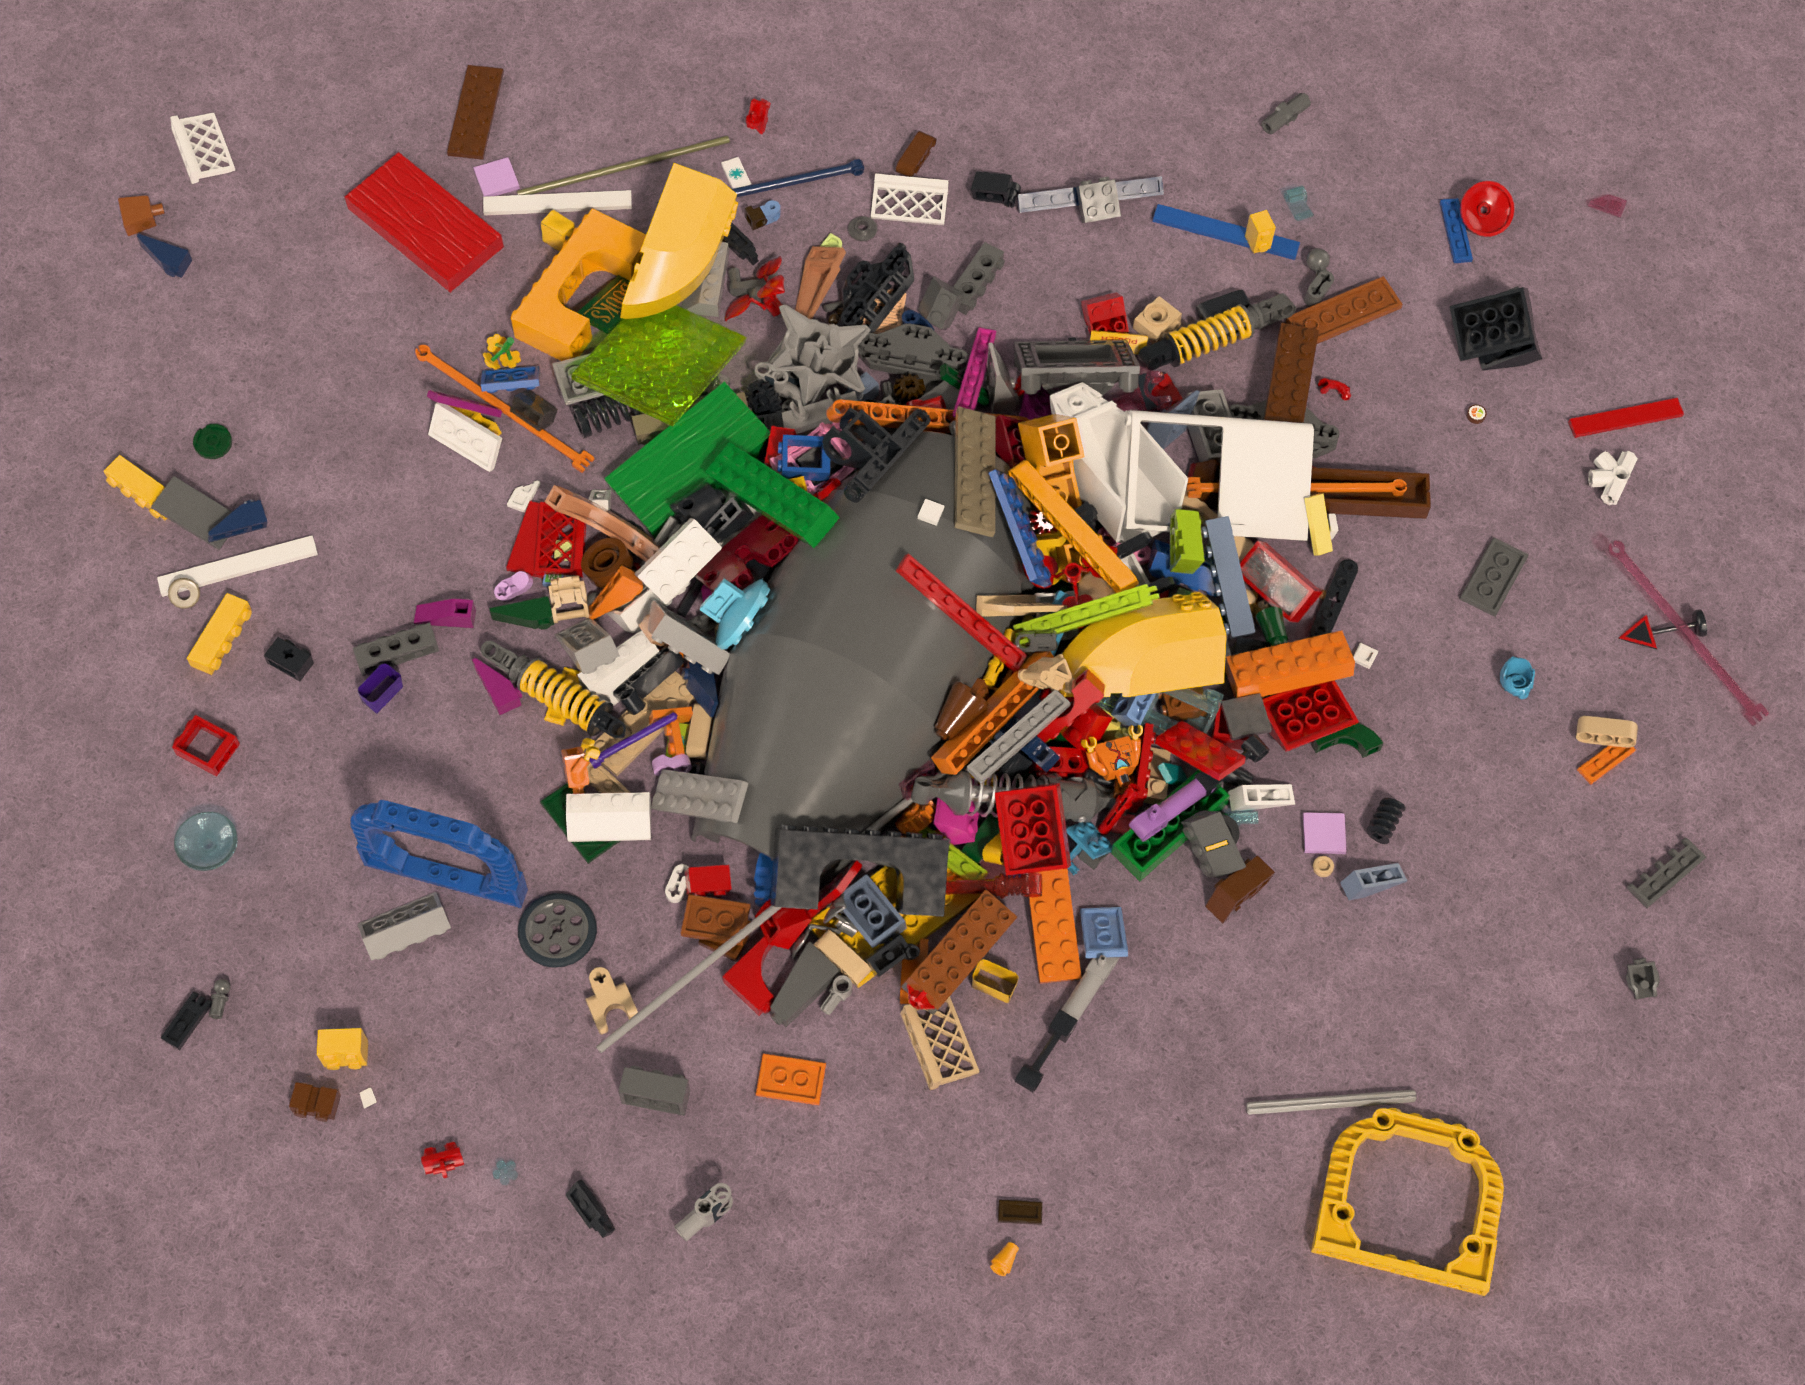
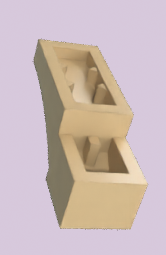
(1156, 785)

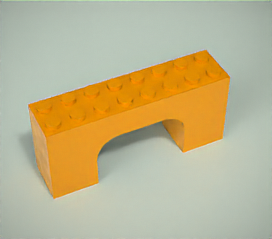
(594, 246)
(1050, 448)

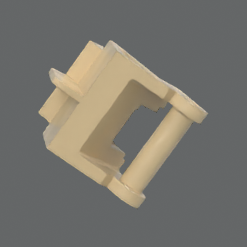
(568, 591)
(1048, 674)

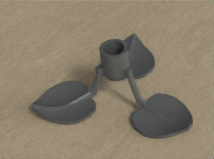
(842, 922)

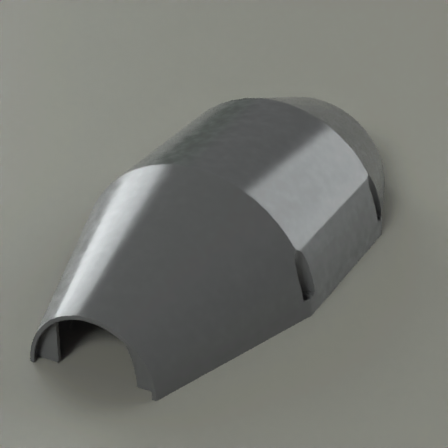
(852, 662)

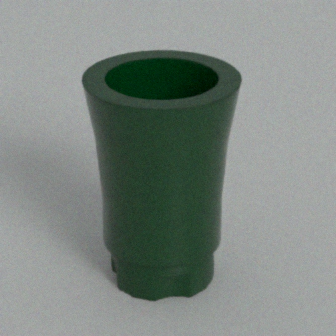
(1272, 626)

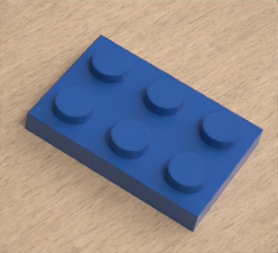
(510, 378)

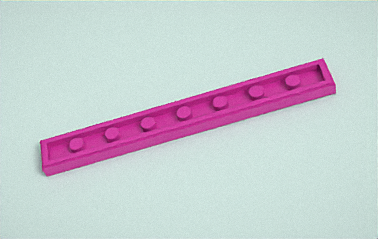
(975, 370)

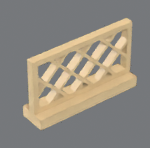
(1013, 605)
(924, 1052)

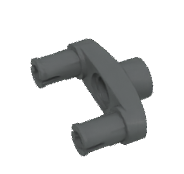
(750, 287)

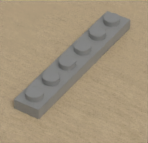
(1018, 736)

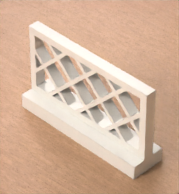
(188, 153)
(914, 185)

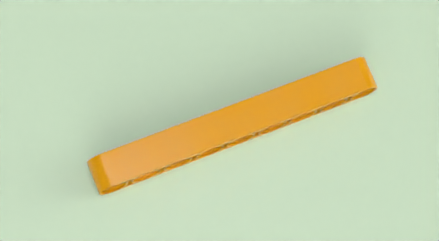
(1073, 527)

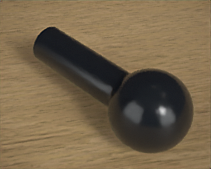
(1089, 773)

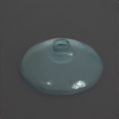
(200, 831)

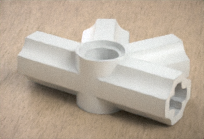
(1612, 475)

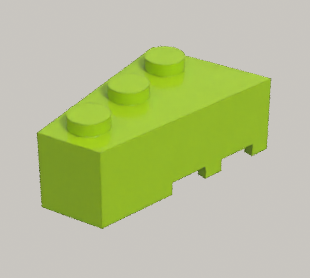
(1185, 541)

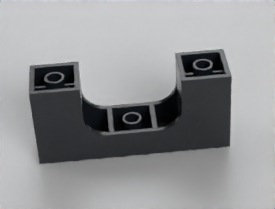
(805, 853)

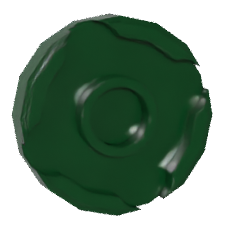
(208, 445)

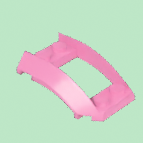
(795, 452)

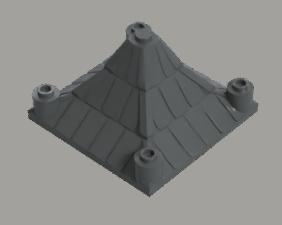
(1068, 363)

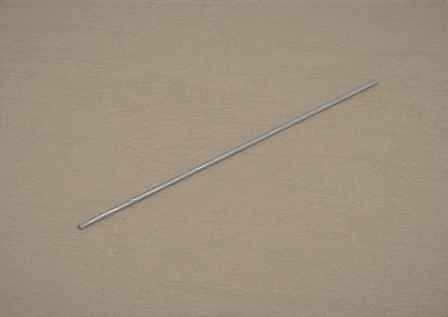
(726, 946)

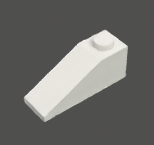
(1260, 797)

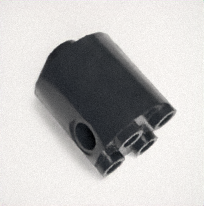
(698, 504)

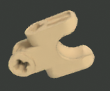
(608, 997)

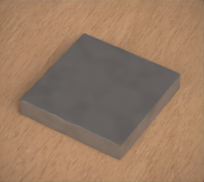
(1245, 716)

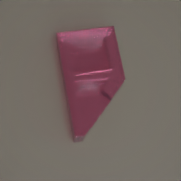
(1609, 204)

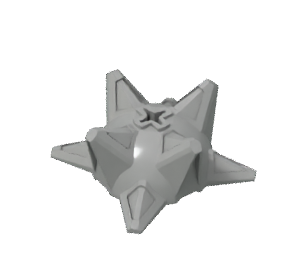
(818, 354)

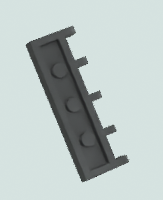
(1667, 874)

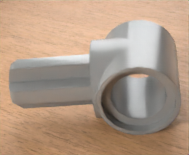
(836, 995)

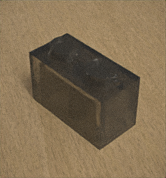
(533, 410)

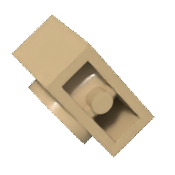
(1160, 310)

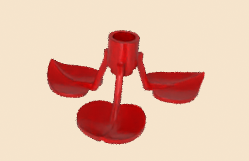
(769, 291)
(1072, 575)

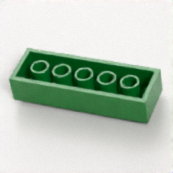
(1143, 857)

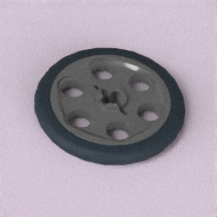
(569, 954)

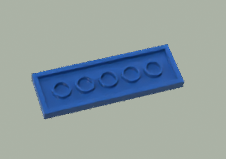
(1020, 529)

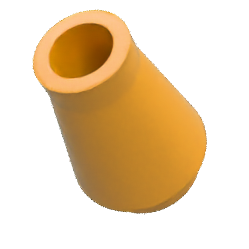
(1004, 1259)

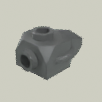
(1643, 978)

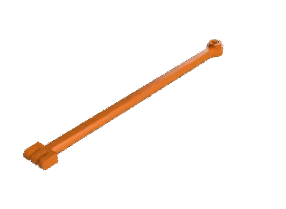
(494, 401)
(1196, 488)

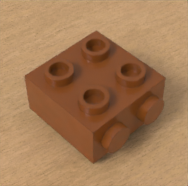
(1178, 709)

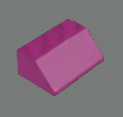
(956, 827)

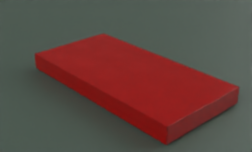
(524, 549)

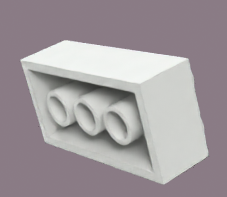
(678, 561)

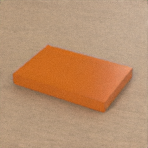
(791, 1079)

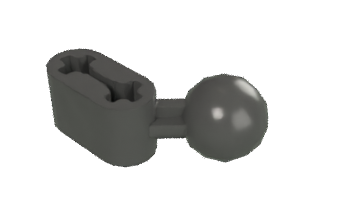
(1318, 261)

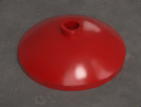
(1497, 205)

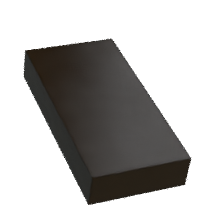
(1020, 1212)

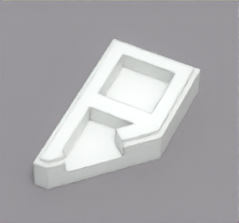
(522, 495)

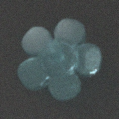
(505, 1171)

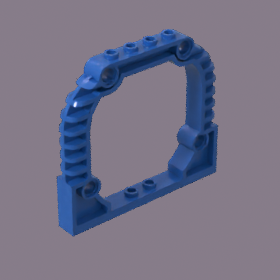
(378, 851)

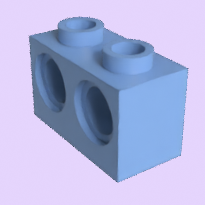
(1132, 709)

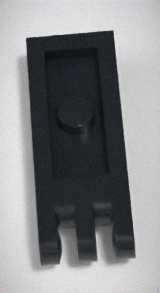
(186, 1021)

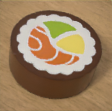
(1476, 414)

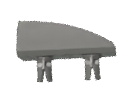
(807, 418)

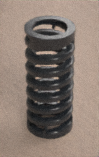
(581, 417)

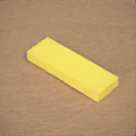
(1318, 524)

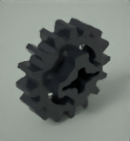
(762, 401)

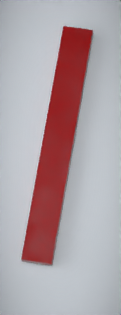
(961, 612)

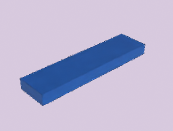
(1456, 231)

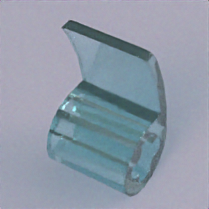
(1296, 201)

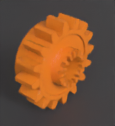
(916, 817)

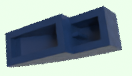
(1035, 749)

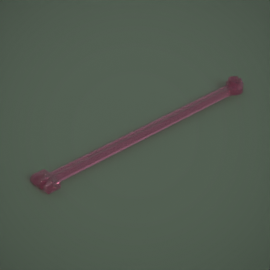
(1689, 635)

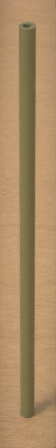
(624, 166)

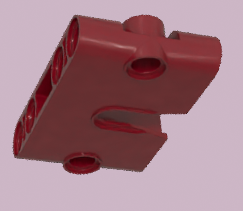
(751, 543)

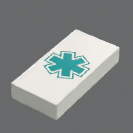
(735, 173)

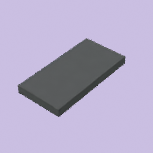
(190, 510)
(1494, 577)

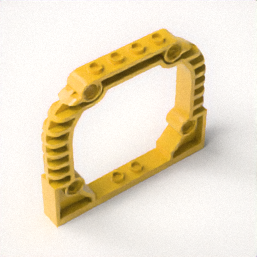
(1337, 1239)

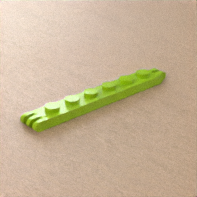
(1090, 612)

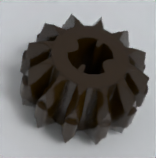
(909, 388)

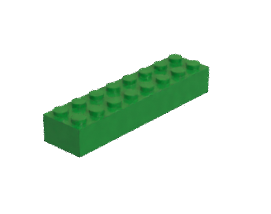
(772, 495)

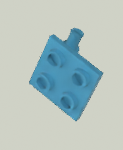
(1088, 840)

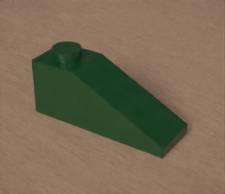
(529, 613)

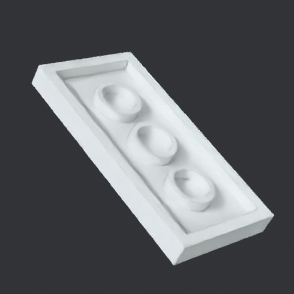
(465, 436)

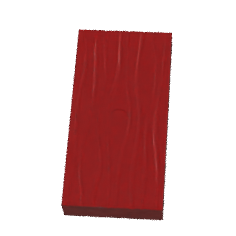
(424, 222)

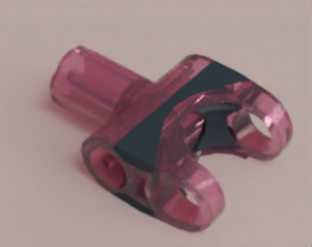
(1142, 396)

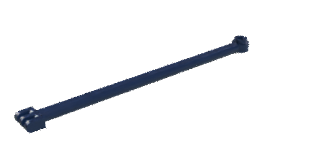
(855, 167)

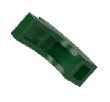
(1357, 736)

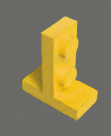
(1047, 544)

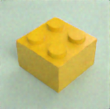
(342, 1048)

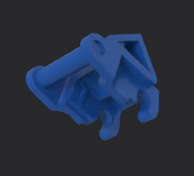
(763, 879)

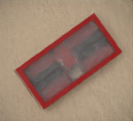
(1278, 581)

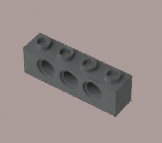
(986, 256)
(406, 651)

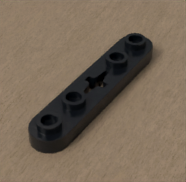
(1341, 585)

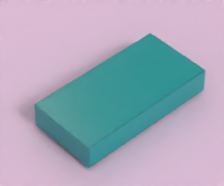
(1172, 773)

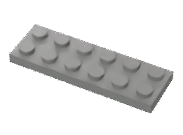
(699, 796)

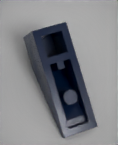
(169, 257)
(244, 519)
(701, 687)

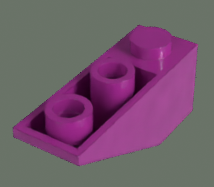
(447, 613)

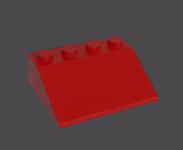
(1308, 714)
(1033, 829)

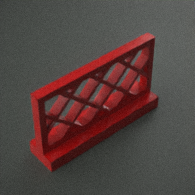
(577, 543)

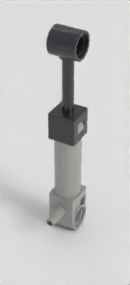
(1068, 1016)

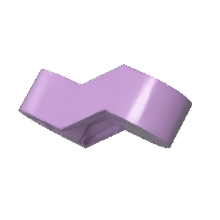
(513, 586)
(677, 763)

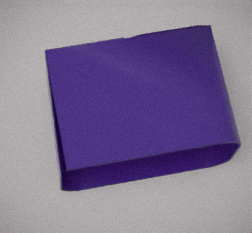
(373, 681)

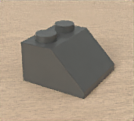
(940, 303)

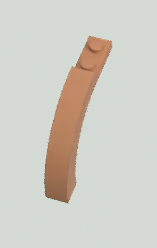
(603, 520)

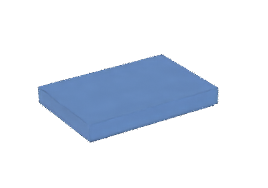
(1103, 932)

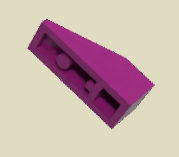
(498, 687)

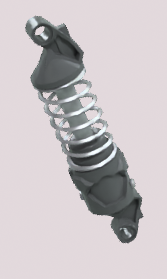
(1080, 796)

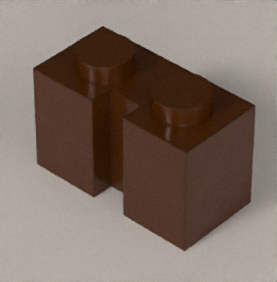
(314, 1102)

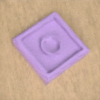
(496, 177)
(1324, 833)

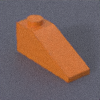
(617, 592)

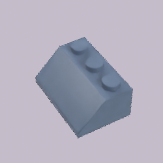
(872, 912)

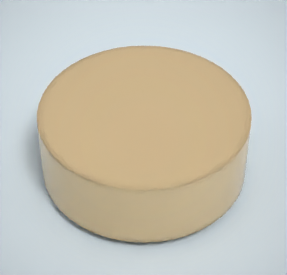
(1323, 866)

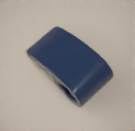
(915, 318)

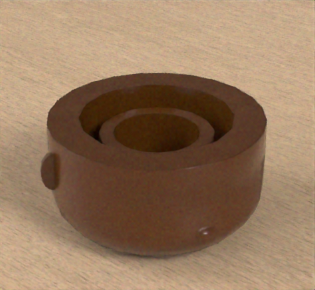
(604, 559)

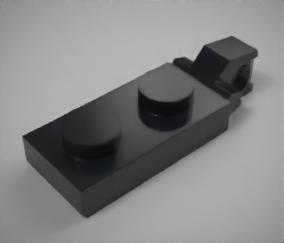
(741, 245)
(590, 1209)

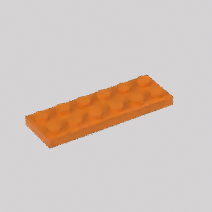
(1055, 929)

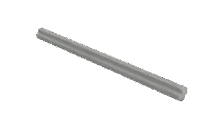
(1328, 1102)

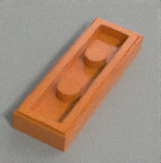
(1604, 762)

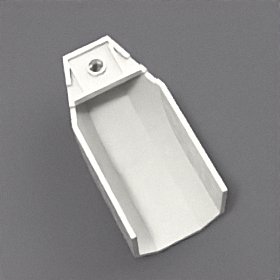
(1103, 470)

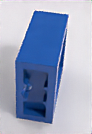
(812, 474)

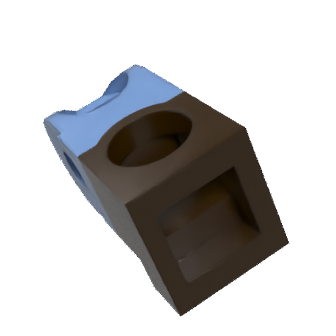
(762, 215)

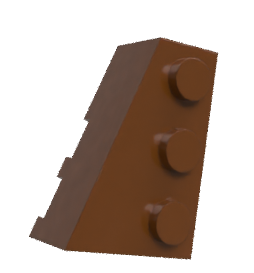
(1238, 888)

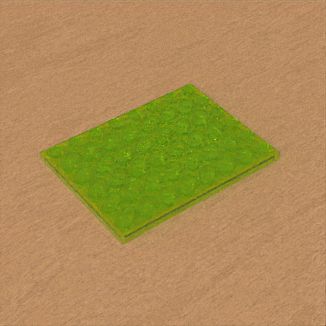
(659, 361)

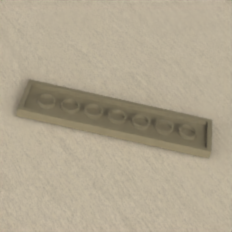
(973, 461)

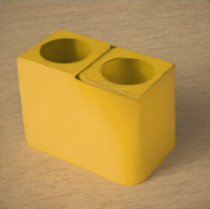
(559, 224)
(997, 971)

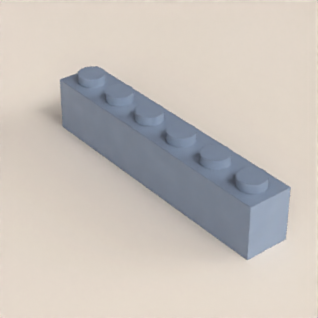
(1228, 576)

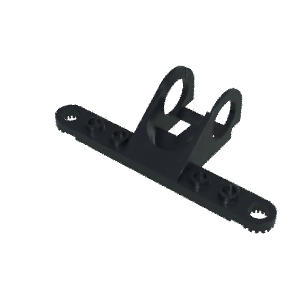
(875, 450)

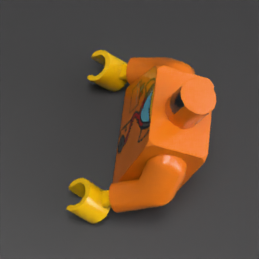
(1115, 757)
(576, 764)

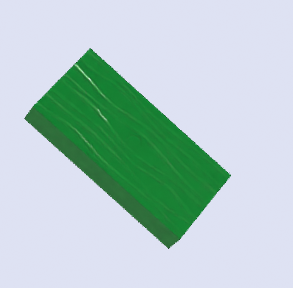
(682, 453)

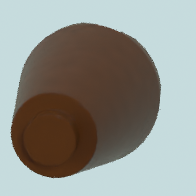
(959, 711)

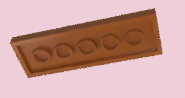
(1348, 309)

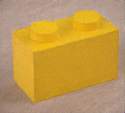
(1260, 231)

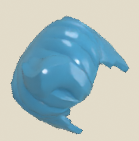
(1517, 677)

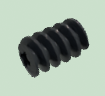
(1385, 820)

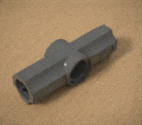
(1286, 113)

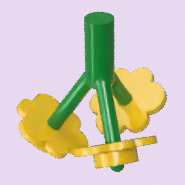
(497, 346)

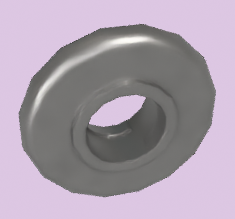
(862, 235)

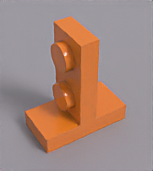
(672, 730)

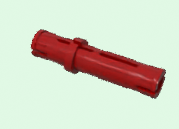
(1130, 793)

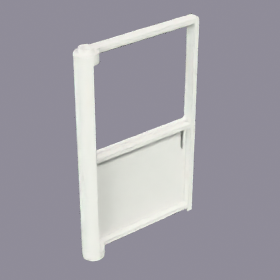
(1261, 473)

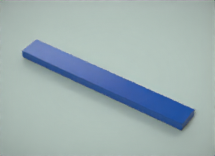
(1219, 230)

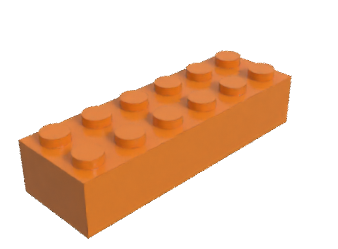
(1290, 665)

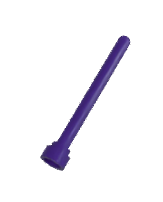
(632, 739)

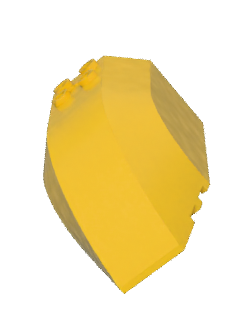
(680, 242)
(1153, 648)

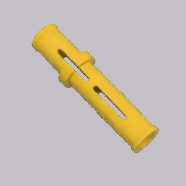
(995, 666)

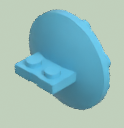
(734, 609)

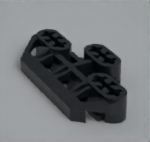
(873, 286)

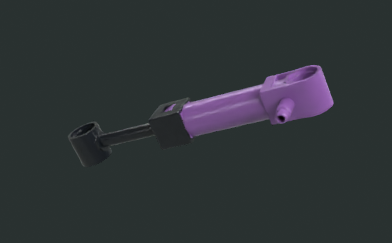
(1202, 786)

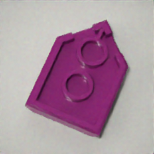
(1036, 405)

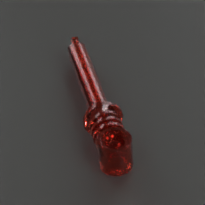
(1028, 885)

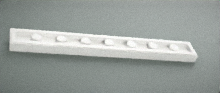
(559, 202)
(242, 564)

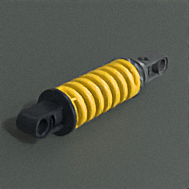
(1215, 331)
(557, 693)

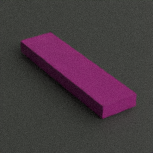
(464, 403)

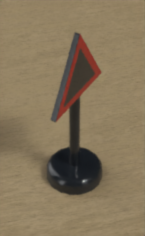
(1643, 635)

